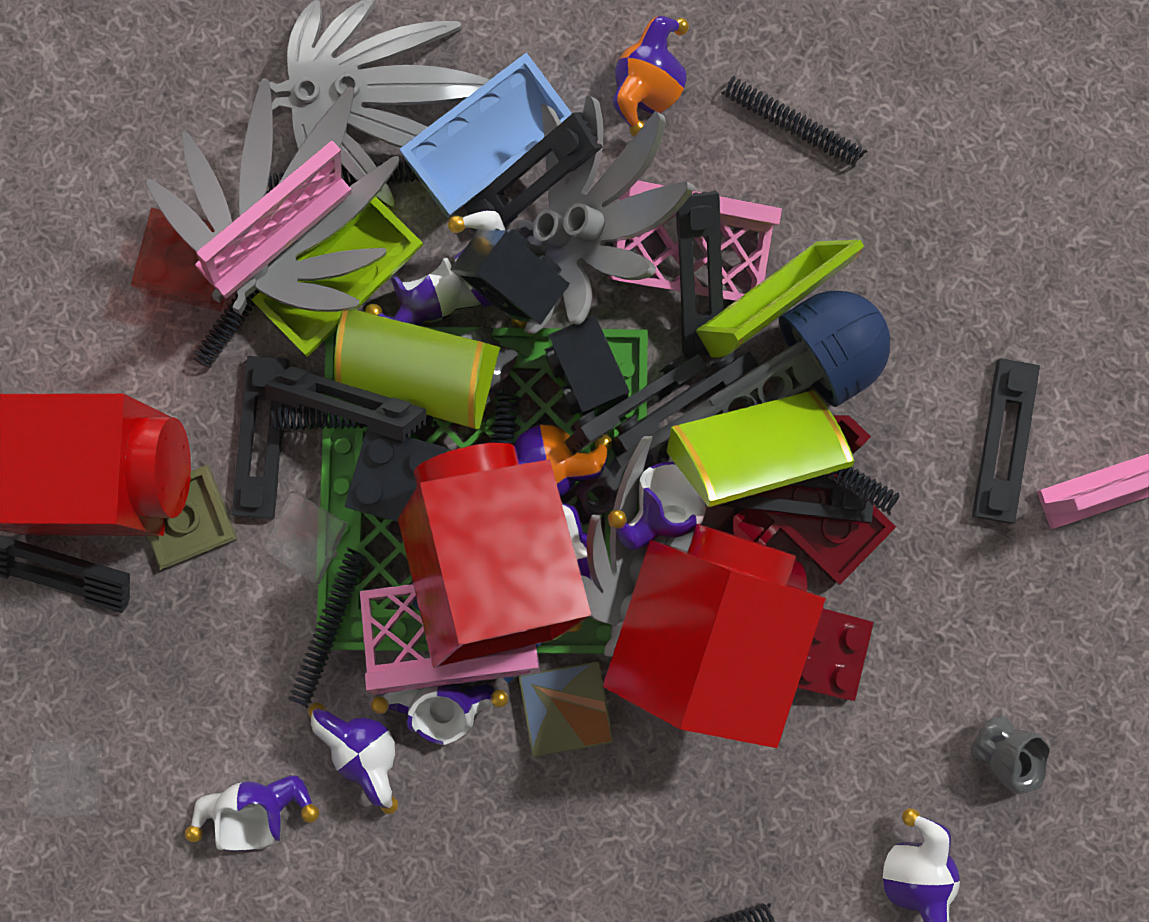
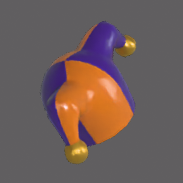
(649, 73)
(548, 443)

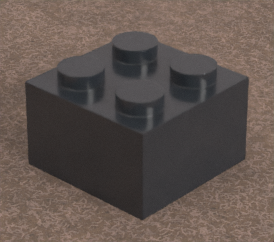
(511, 275)
(587, 368)
(385, 474)

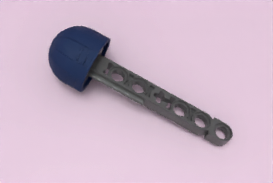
(833, 344)

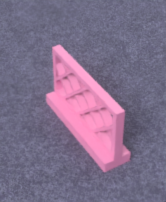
(732, 214)
(274, 222)
(1096, 492)
(420, 673)

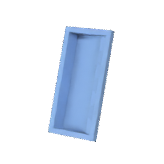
(483, 135)

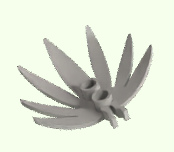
(320, 79)
(582, 222)
(281, 275)
(613, 589)

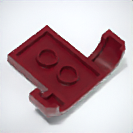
(830, 543)
(836, 649)

